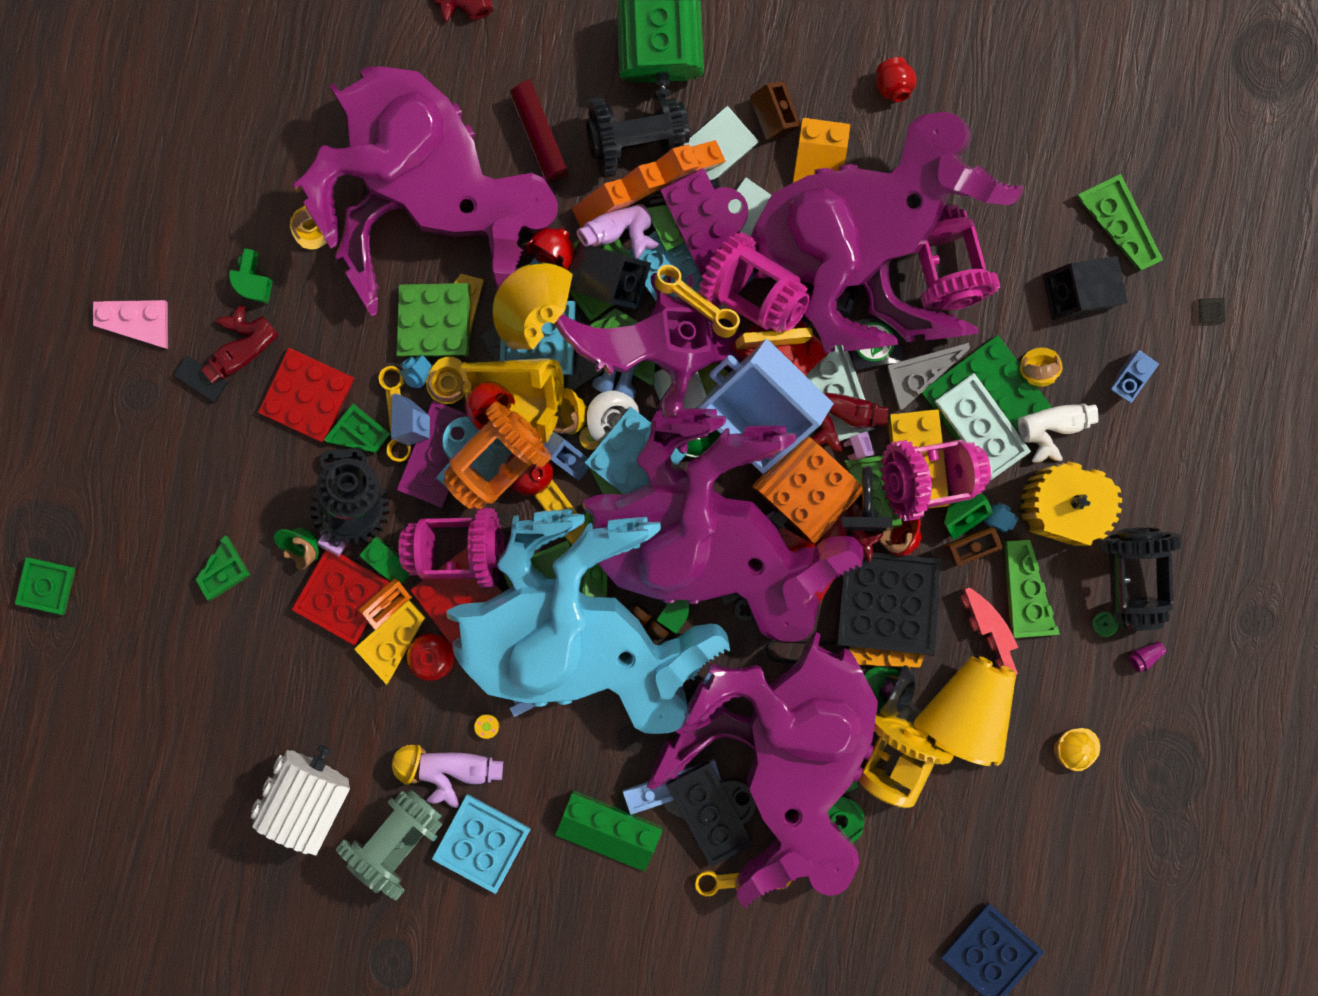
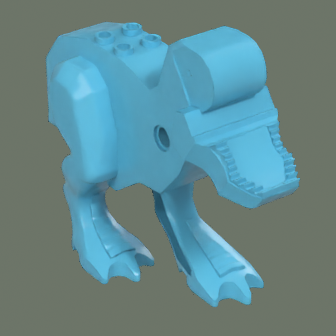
(559, 645)

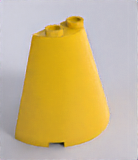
(528, 301)
(532, 382)
(972, 712)

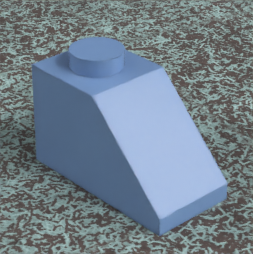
(409, 421)
(567, 456)

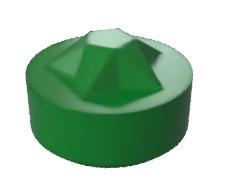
(1105, 624)

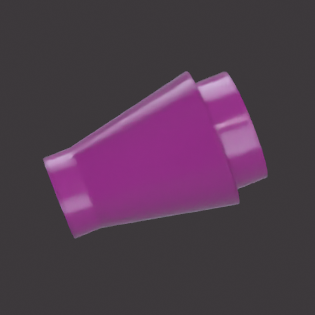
(1146, 656)

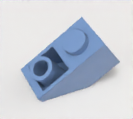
(1133, 375)

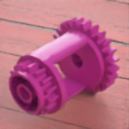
(730, 272)
(959, 288)
(909, 478)
(485, 546)

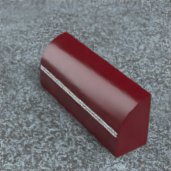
(538, 132)

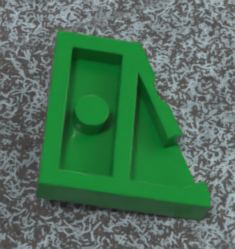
(358, 431)
(222, 570)

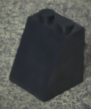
(608, 275)
(1085, 287)

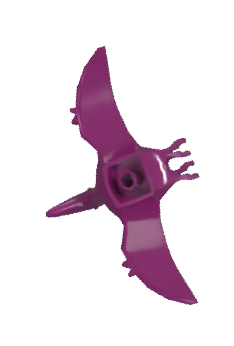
(672, 337)

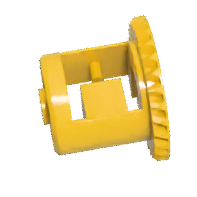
(912, 767)

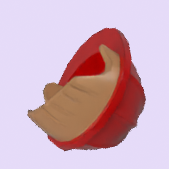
(902, 539)

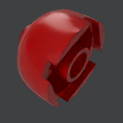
(552, 247)
(482, 397)
(533, 480)
(430, 657)

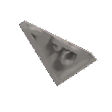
(914, 375)

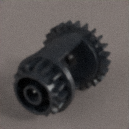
(607, 136)
(349, 502)
(1141, 543)

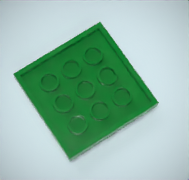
(999, 375)

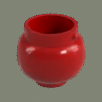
(895, 79)

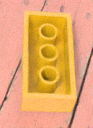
(922, 429)

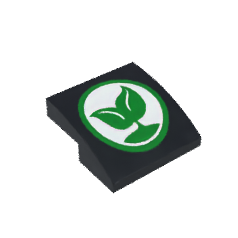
(877, 356)

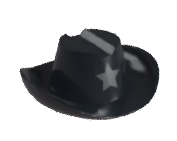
(897, 692)

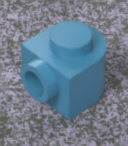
(415, 371)
(1001, 518)

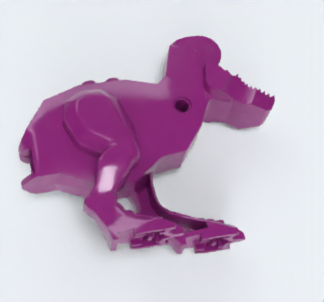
(421, 160)
(854, 221)
(718, 543)
(808, 749)

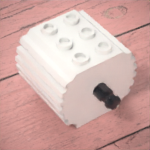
(300, 801)

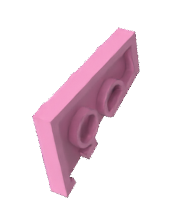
(135, 319)

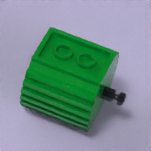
(660, 41)

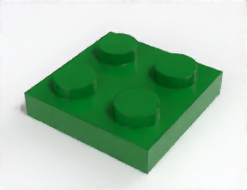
(45, 586)

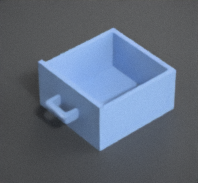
(767, 392)

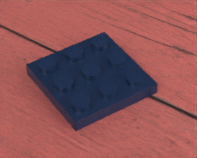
(992, 953)

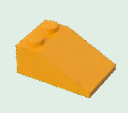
(820, 146)

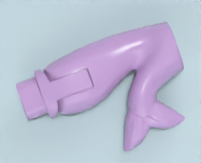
(611, 225)
(462, 766)

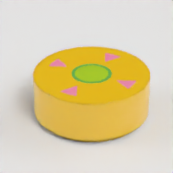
(587, 440)
(486, 726)

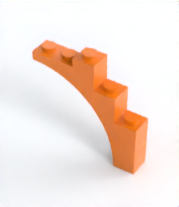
(648, 179)

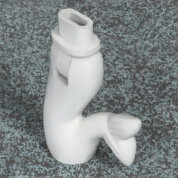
(1061, 419)

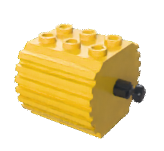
(1071, 504)

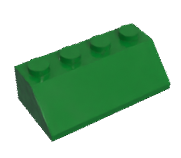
(609, 830)

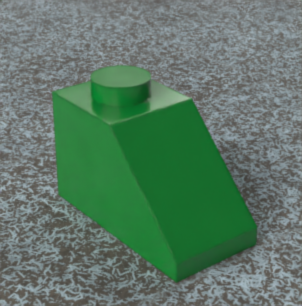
(966, 514)
(384, 560)

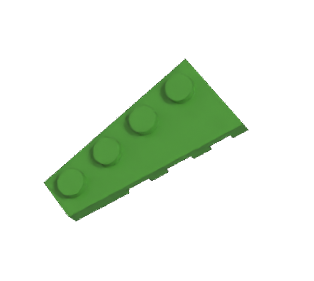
(1120, 218)
(1027, 601)

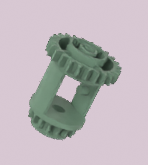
(391, 843)

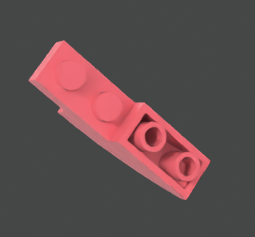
(988, 620)

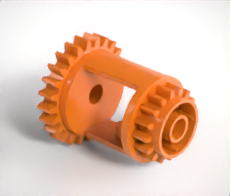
(517, 435)

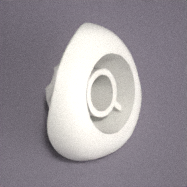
(606, 411)

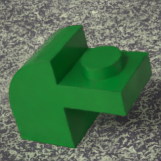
(246, 282)
(674, 615)

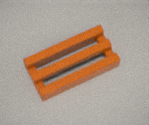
(382, 600)

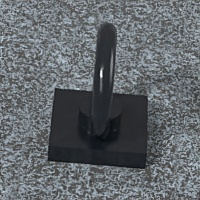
(866, 518)

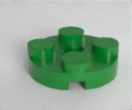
(854, 817)

